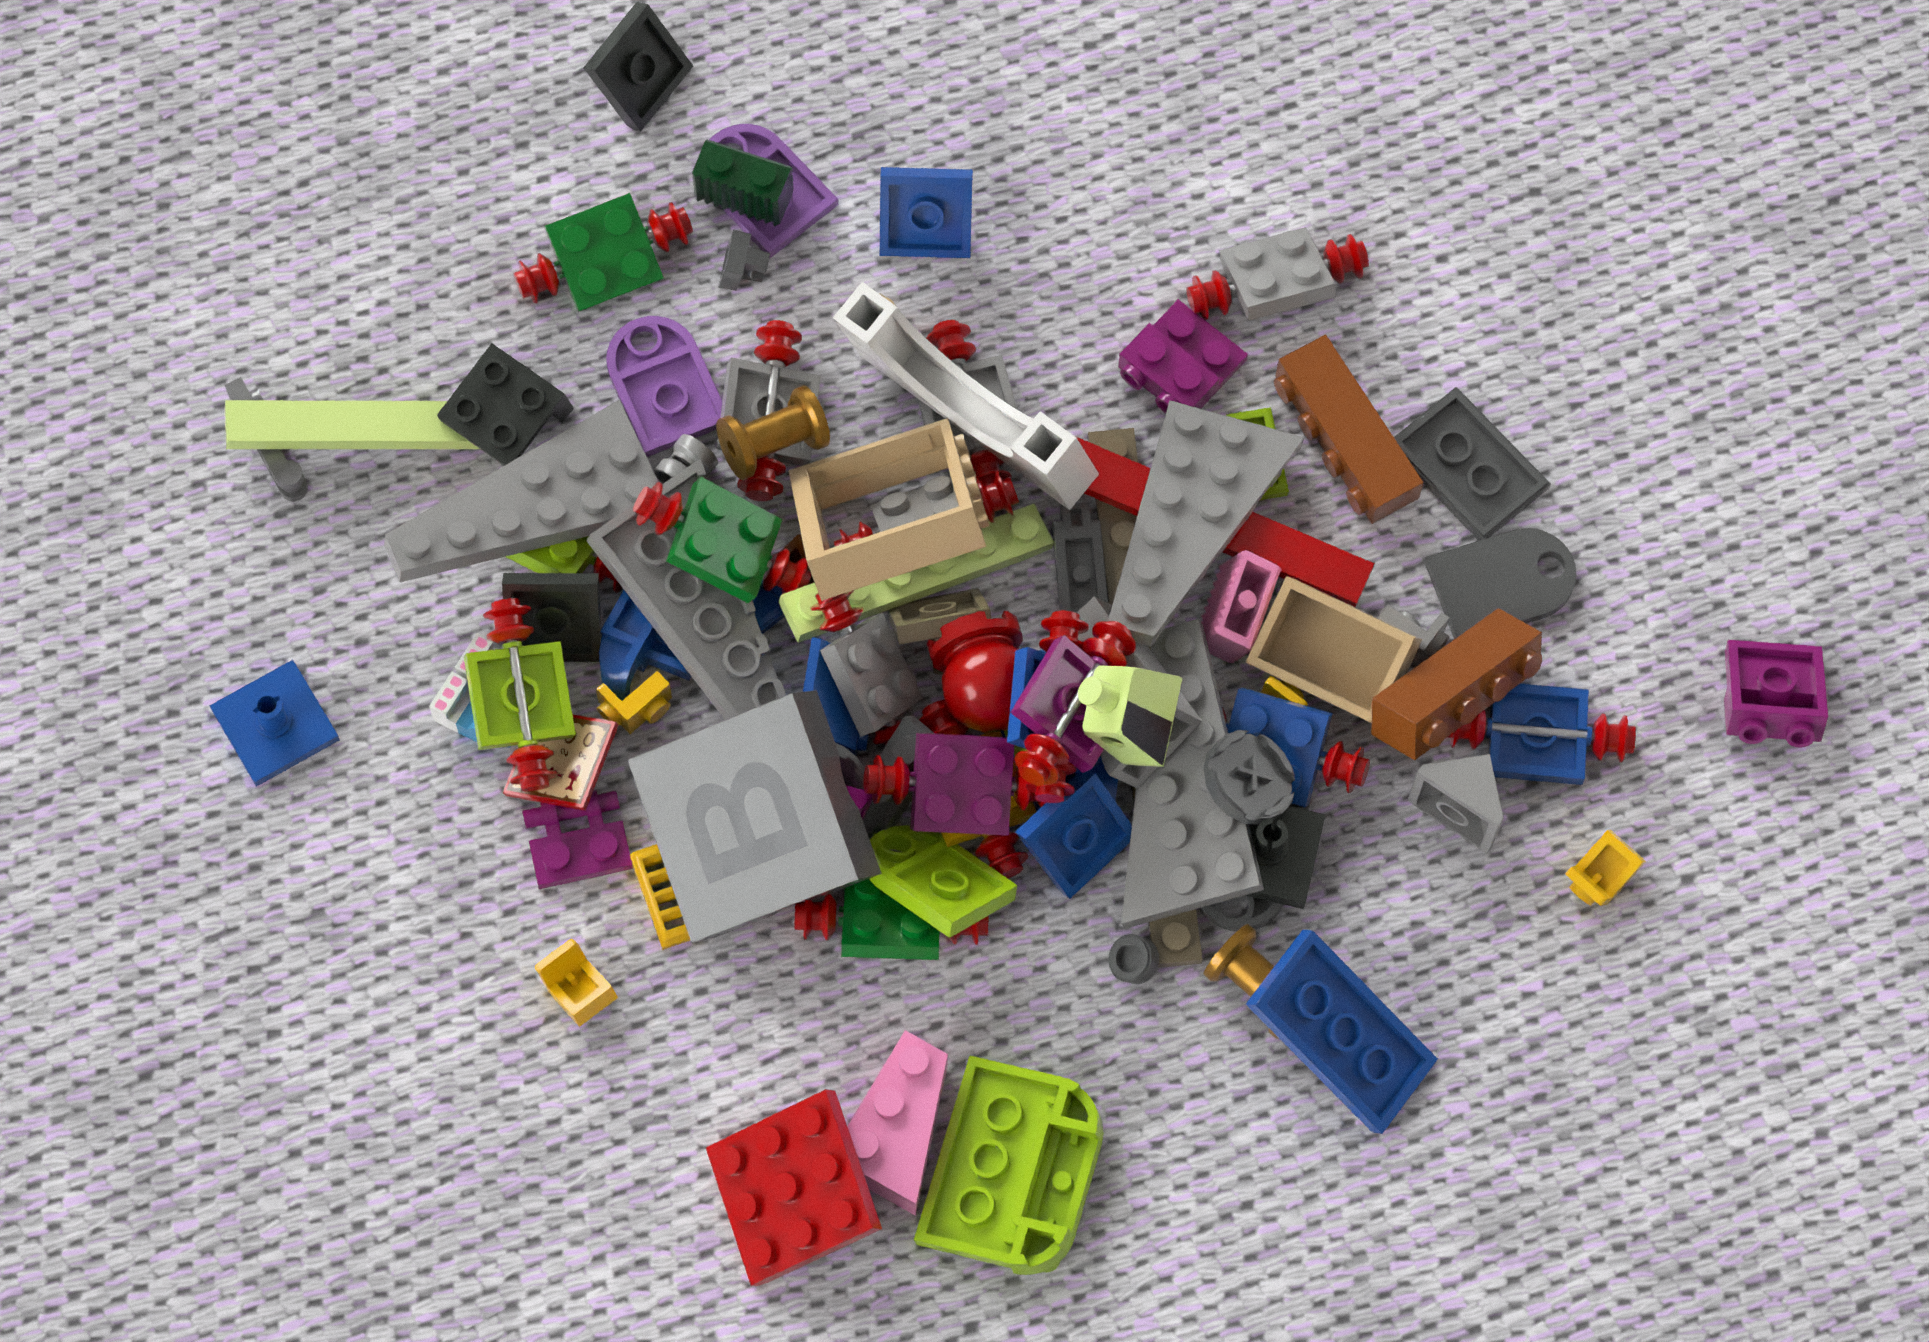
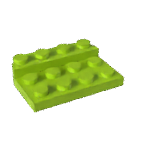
(1012, 1168)

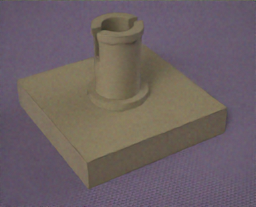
(925, 616)

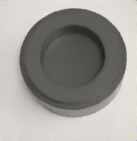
(1133, 959)

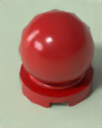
(978, 668)

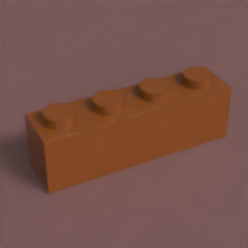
(1347, 429)
(1456, 684)

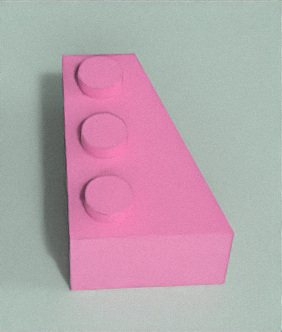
(898, 1121)

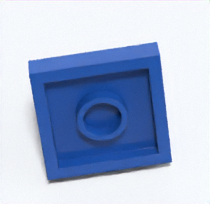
(925, 212)
(274, 723)
(1077, 835)

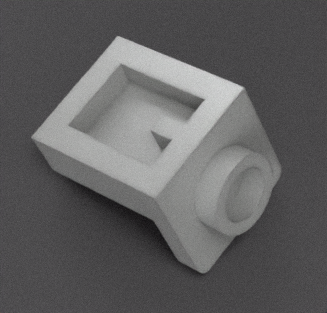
(1432, 639)

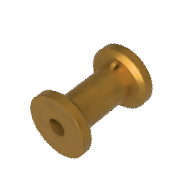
(798, 422)
(1240, 963)

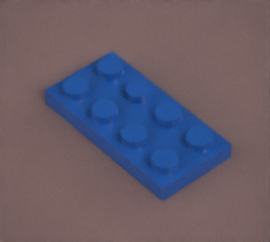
(1342, 1031)

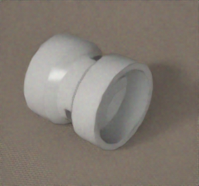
(686, 452)

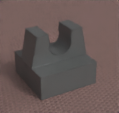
(742, 262)

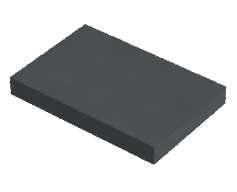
(1470, 465)

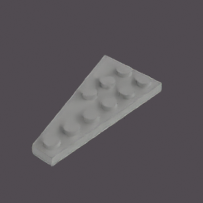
(531, 503)
(701, 624)

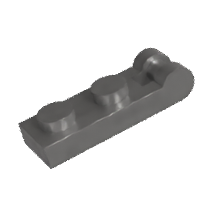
(285, 473)

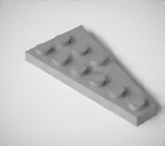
(1195, 501)
(1181, 841)

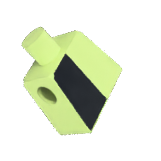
(1130, 712)

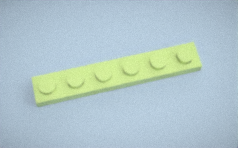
(1006, 541)

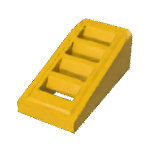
(646, 858)

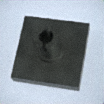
(638, 66)
(562, 610)
(1287, 855)

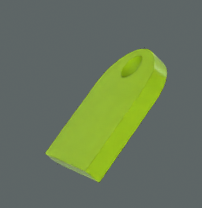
(938, 881)

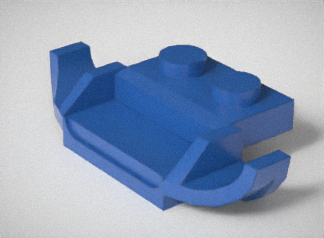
(631, 645)

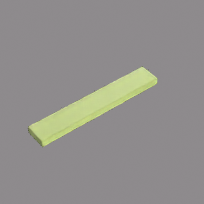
(338, 425)

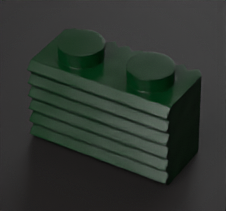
(742, 182)

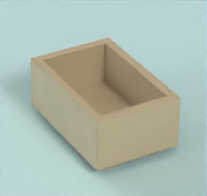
(1331, 648)

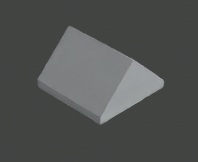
(1461, 797)

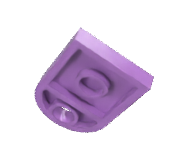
(809, 199)
(663, 388)

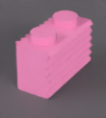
(1238, 605)

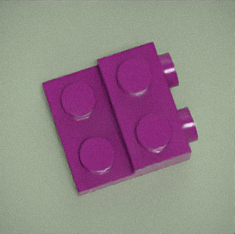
(1180, 359)
(1775, 692)

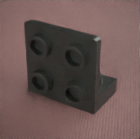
(502, 406)

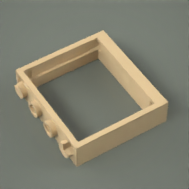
(875, 469)

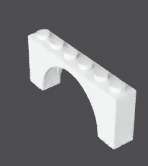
(1029, 445)

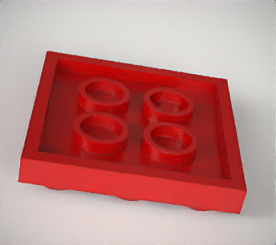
(793, 1188)

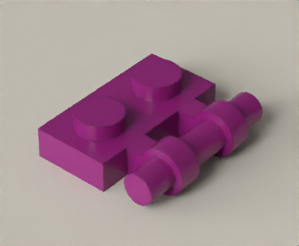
(581, 852)

